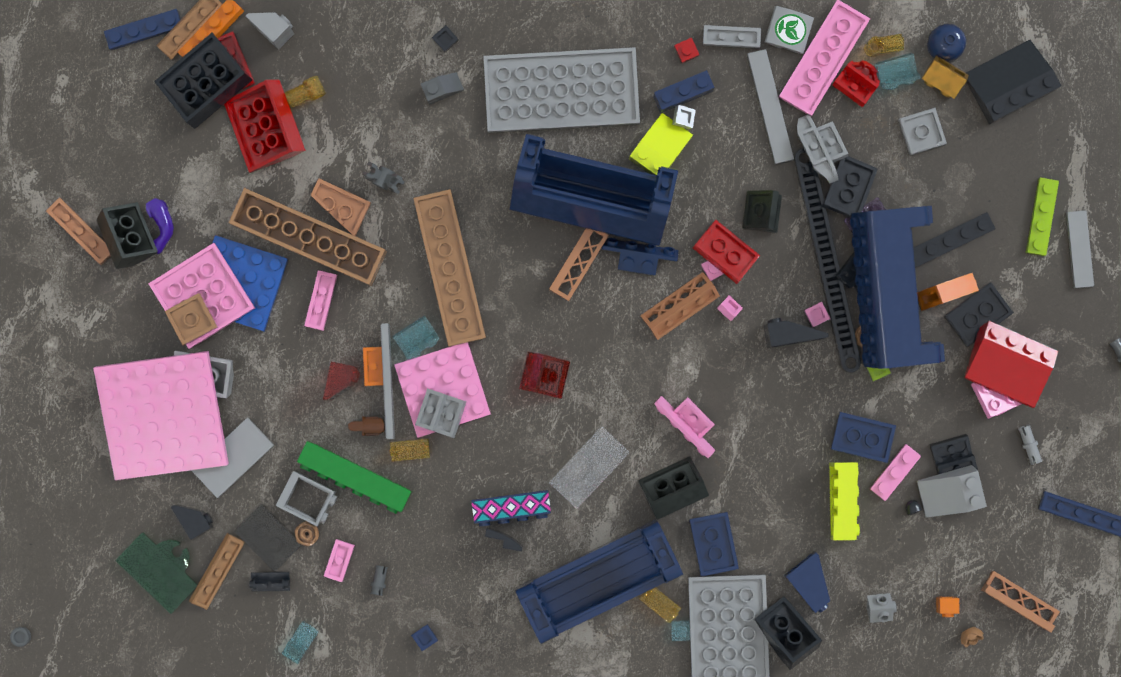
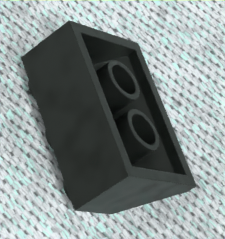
(126, 234)
(673, 488)

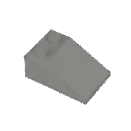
(952, 492)

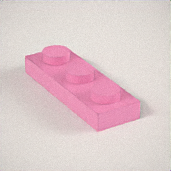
(320, 300)
(895, 472)

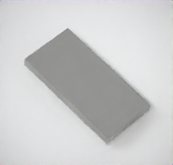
(244, 448)

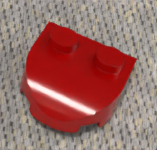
(858, 81)

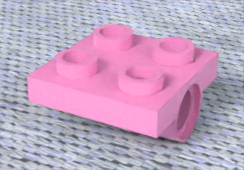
(993, 402)

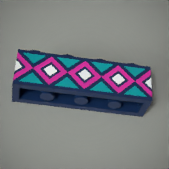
(511, 506)

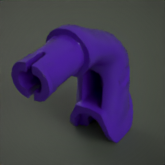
(159, 212)

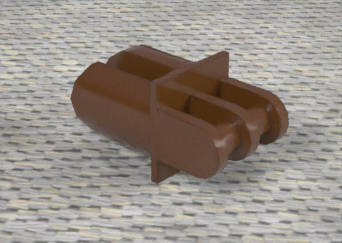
(369, 426)

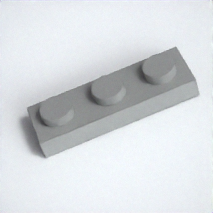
(731, 36)

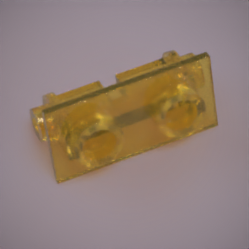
(409, 450)
(661, 604)

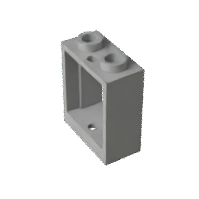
(288, 491)

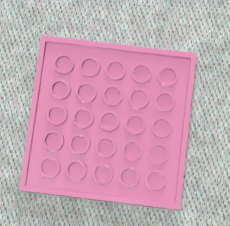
(161, 415)

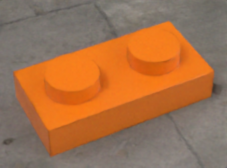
(373, 366)

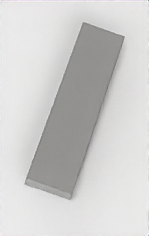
(1080, 249)

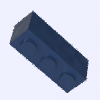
(683, 91)

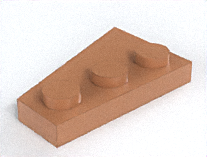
(342, 205)

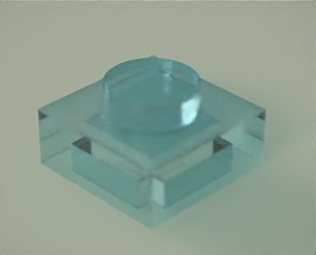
(680, 630)

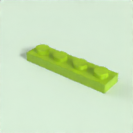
(1042, 216)

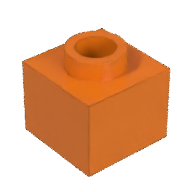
(947, 606)

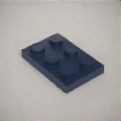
(863, 437)
(714, 544)

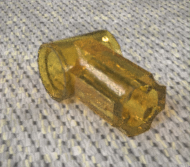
(885, 45)
(309, 90)

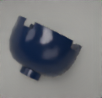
(946, 42)

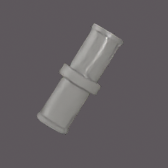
(1030, 444)

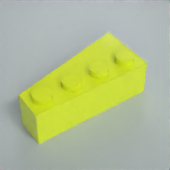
(843, 500)

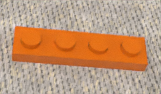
(217, 23)

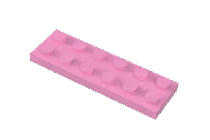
(824, 58)

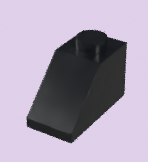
(193, 521)

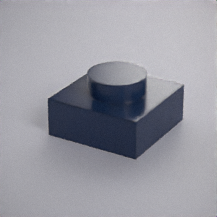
(424, 637)

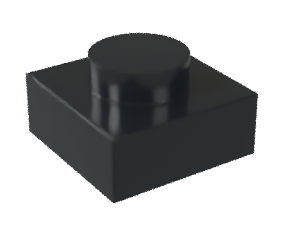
(445, 39)

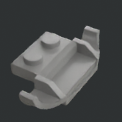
(822, 146)

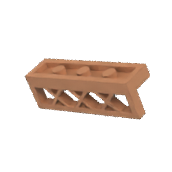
(572, 259)
(682, 308)
(1020, 609)

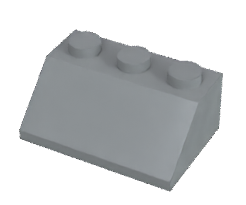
(222, 374)

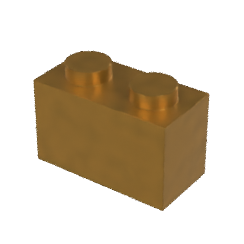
(945, 77)

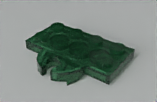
(159, 570)

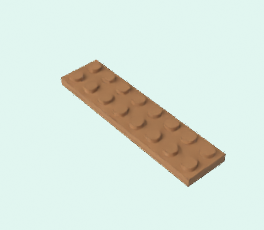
(449, 268)

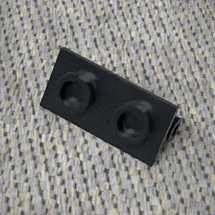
(270, 581)

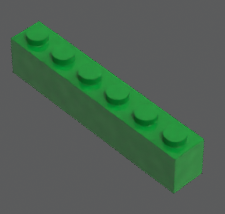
(354, 476)

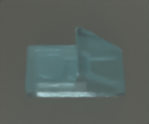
(300, 642)

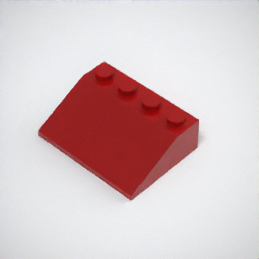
(264, 125)
(1010, 364)

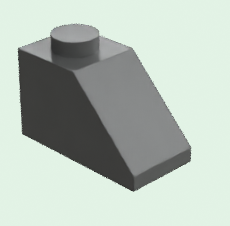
(441, 87)

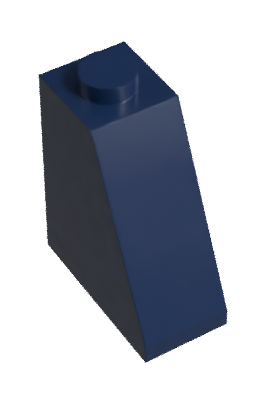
(810, 582)

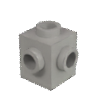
(880, 608)

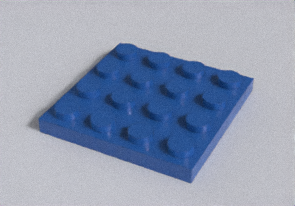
(258, 274)

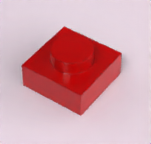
(686, 50)

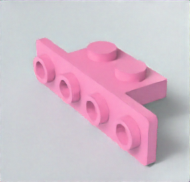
(690, 422)

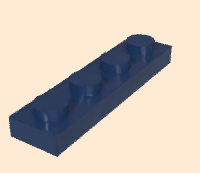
(142, 29)

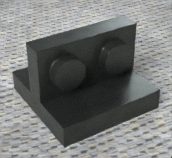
(762, 210)

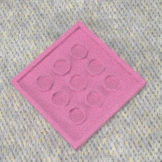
(213, 279)
(447, 372)

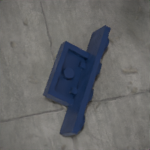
(639, 257)

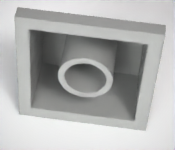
(272, 26)

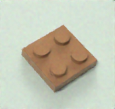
(191, 319)

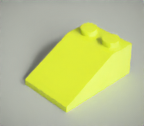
(660, 145)

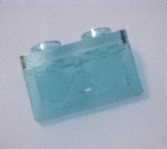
(897, 71)
(416, 338)

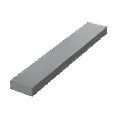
(770, 106)
(387, 381)

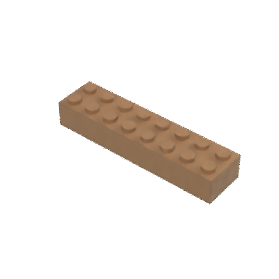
(307, 237)

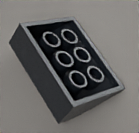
(203, 80)
(1011, 81)

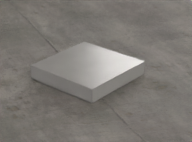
(922, 131)

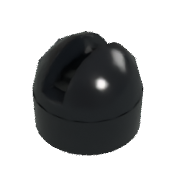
(913, 507)

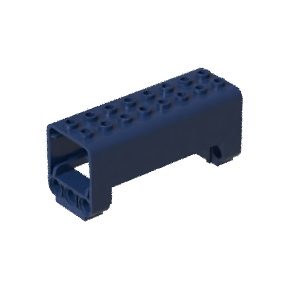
(592, 193)
(889, 288)
(598, 581)

